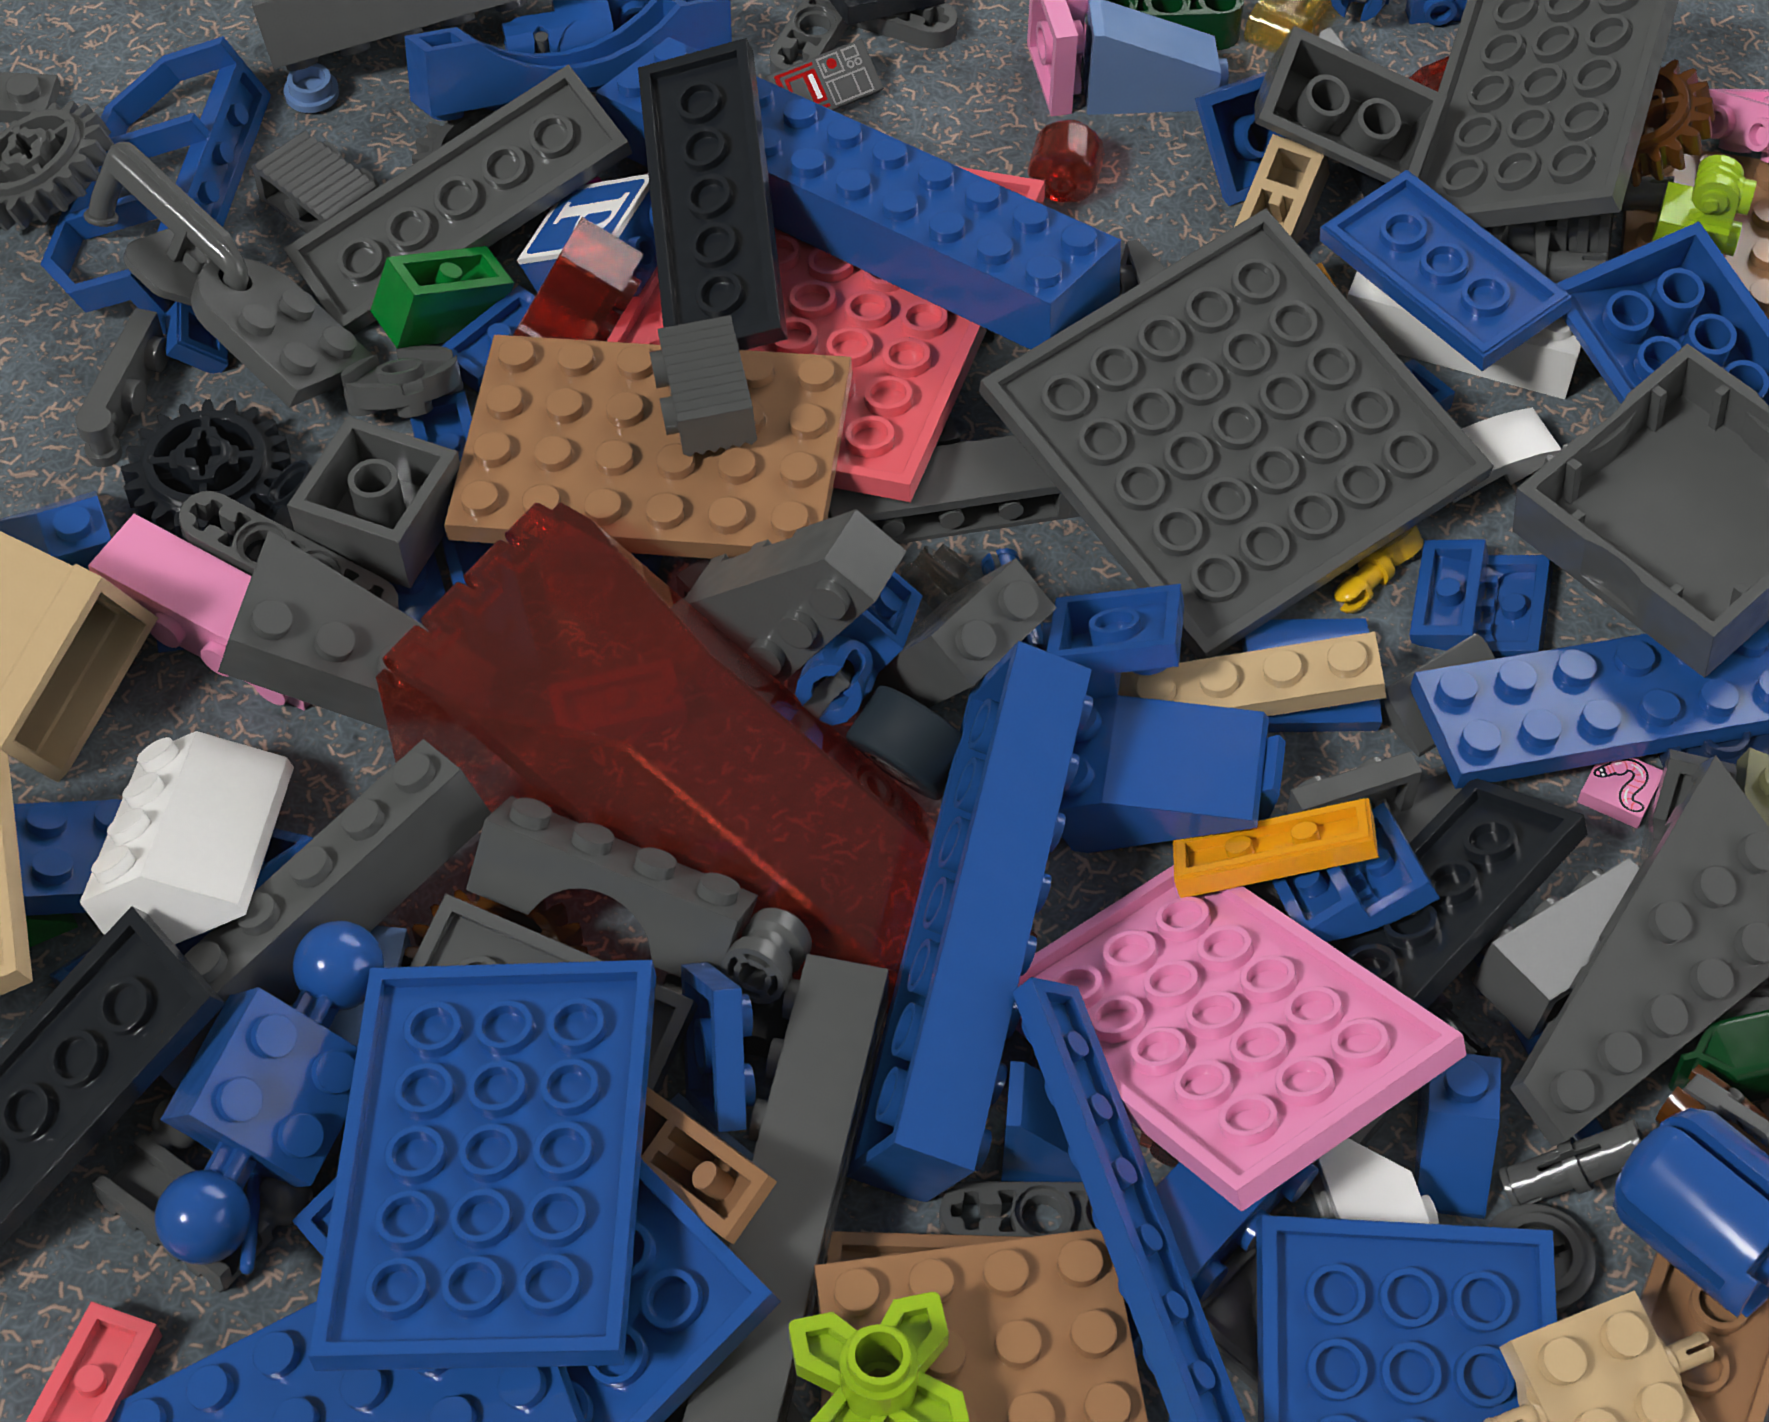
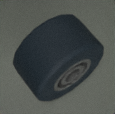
(906, 741)

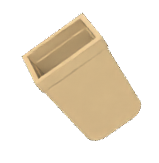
(61, 654)

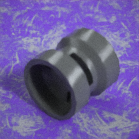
(767, 954)

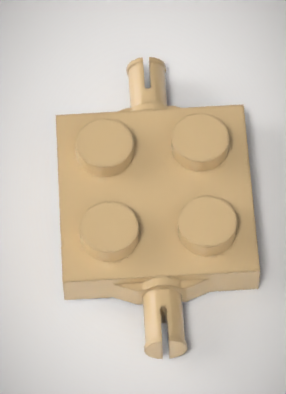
(1602, 1369)

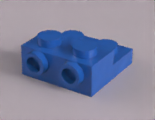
(1118, 633)

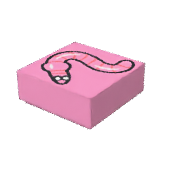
(1621, 789)

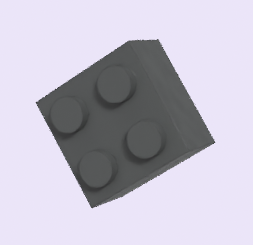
(377, 499)

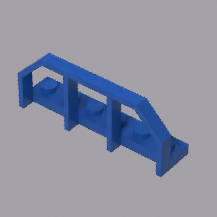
(209, 174)

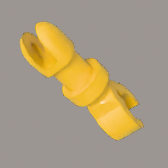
(1376, 569)

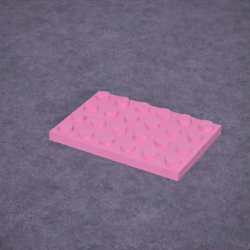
(1241, 1032)

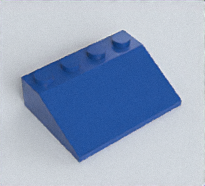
(1660, 298)

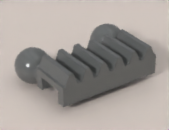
(141, 1181)

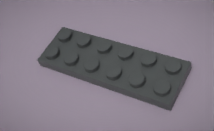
(462, 193)

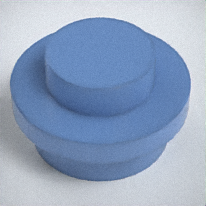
(311, 89)

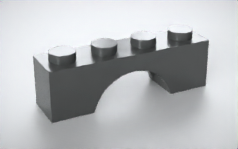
(535, 853)

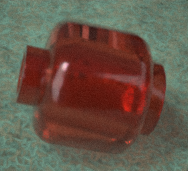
(1069, 158)

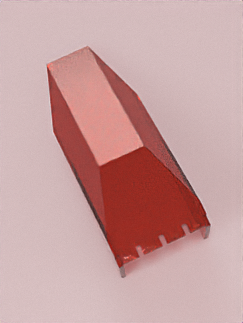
(632, 712)

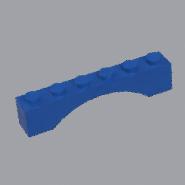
(459, 73)

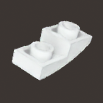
(1513, 444)

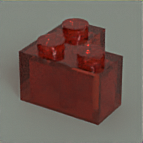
(583, 287)

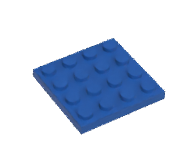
(1394, 1318)

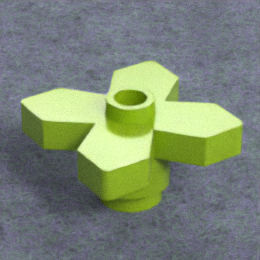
(880, 1367)

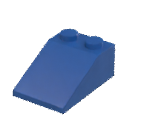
(1163, 773)

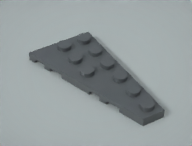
(1667, 963)

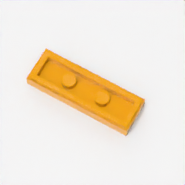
(1276, 848)

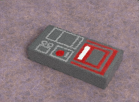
(832, 77)

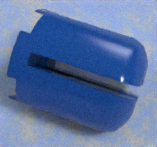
(1703, 1205)

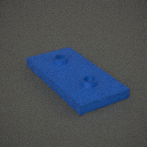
(1445, 269)

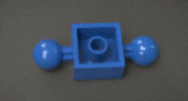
(265, 1093)

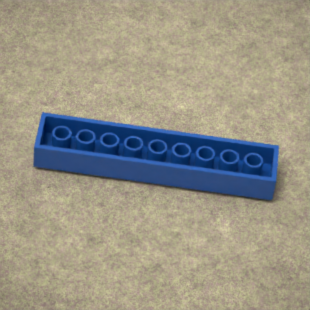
(911, 215)

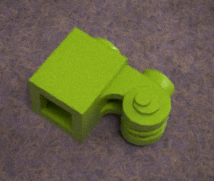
(1713, 201)

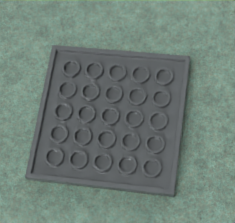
(1235, 431)

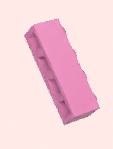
(183, 587)

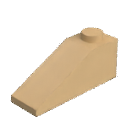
(1287, 185)

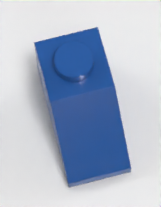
(1033, 1133)
(1459, 1135)

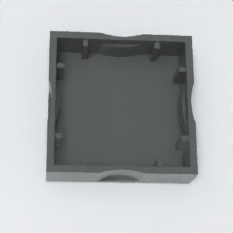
(1666, 509)

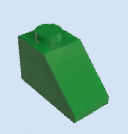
(437, 294)

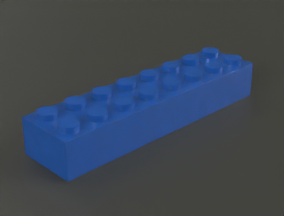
(973, 928)

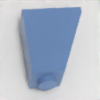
(1146, 62)

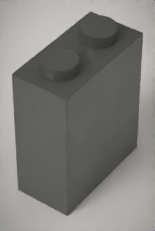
(967, 635)

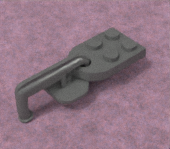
(238, 300)

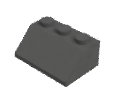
(1347, 107)

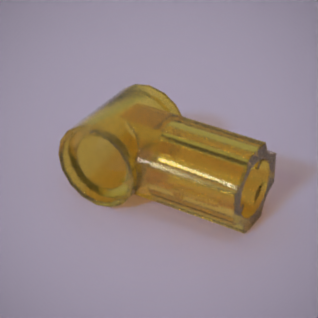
(1274, 19)

